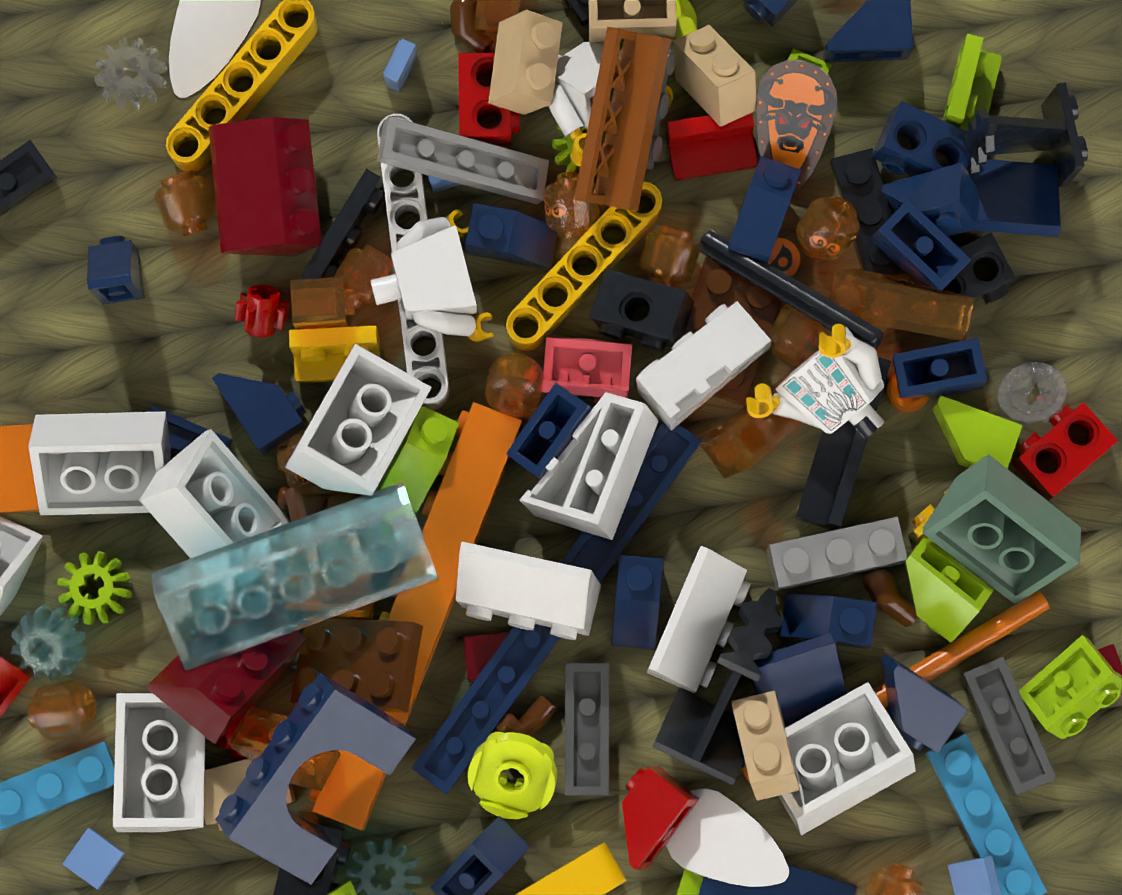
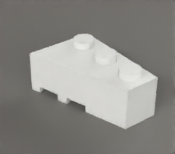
(702, 364)
(597, 468)

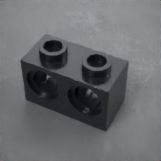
(965, 282)

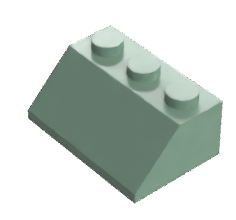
(1004, 531)

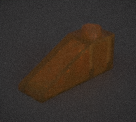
(902, 304)
(746, 439)

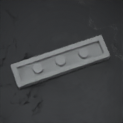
(462, 160)

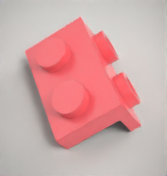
(587, 366)

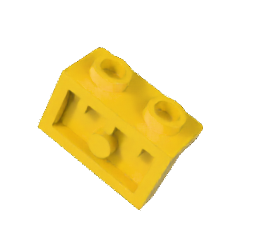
(323, 351)

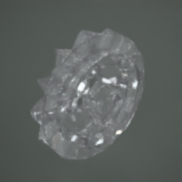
(1019, 384)

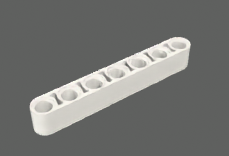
(398, 202)

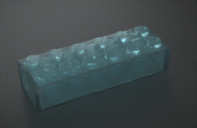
(293, 576)

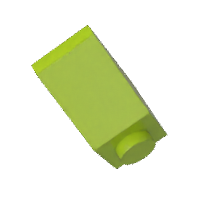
(975, 432)
(421, 454)
(944, 589)

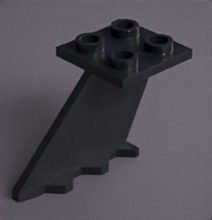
(1018, 135)
(704, 731)

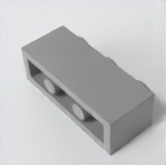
(836, 554)

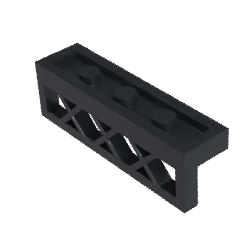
(835, 471)

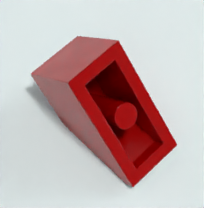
(653, 813)

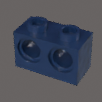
(926, 137)

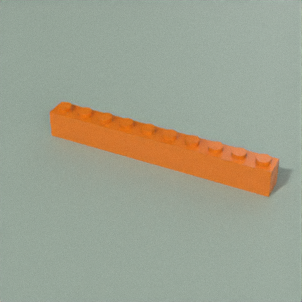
(454, 517)

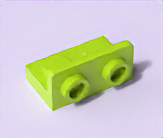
(972, 82)
(1072, 689)

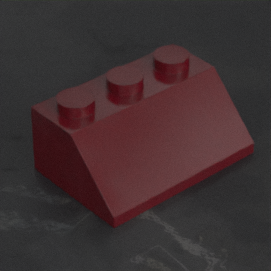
(265, 186)
(224, 689)

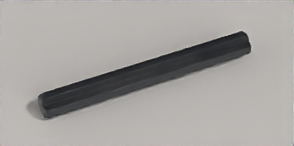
(788, 289)

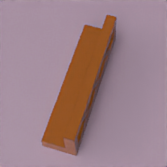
(627, 119)

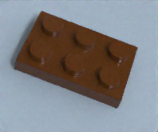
(721, 286)
(363, 656)

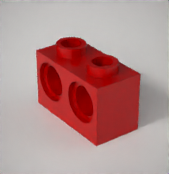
(474, 102)
(1069, 457)

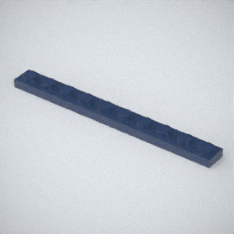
(526, 650)

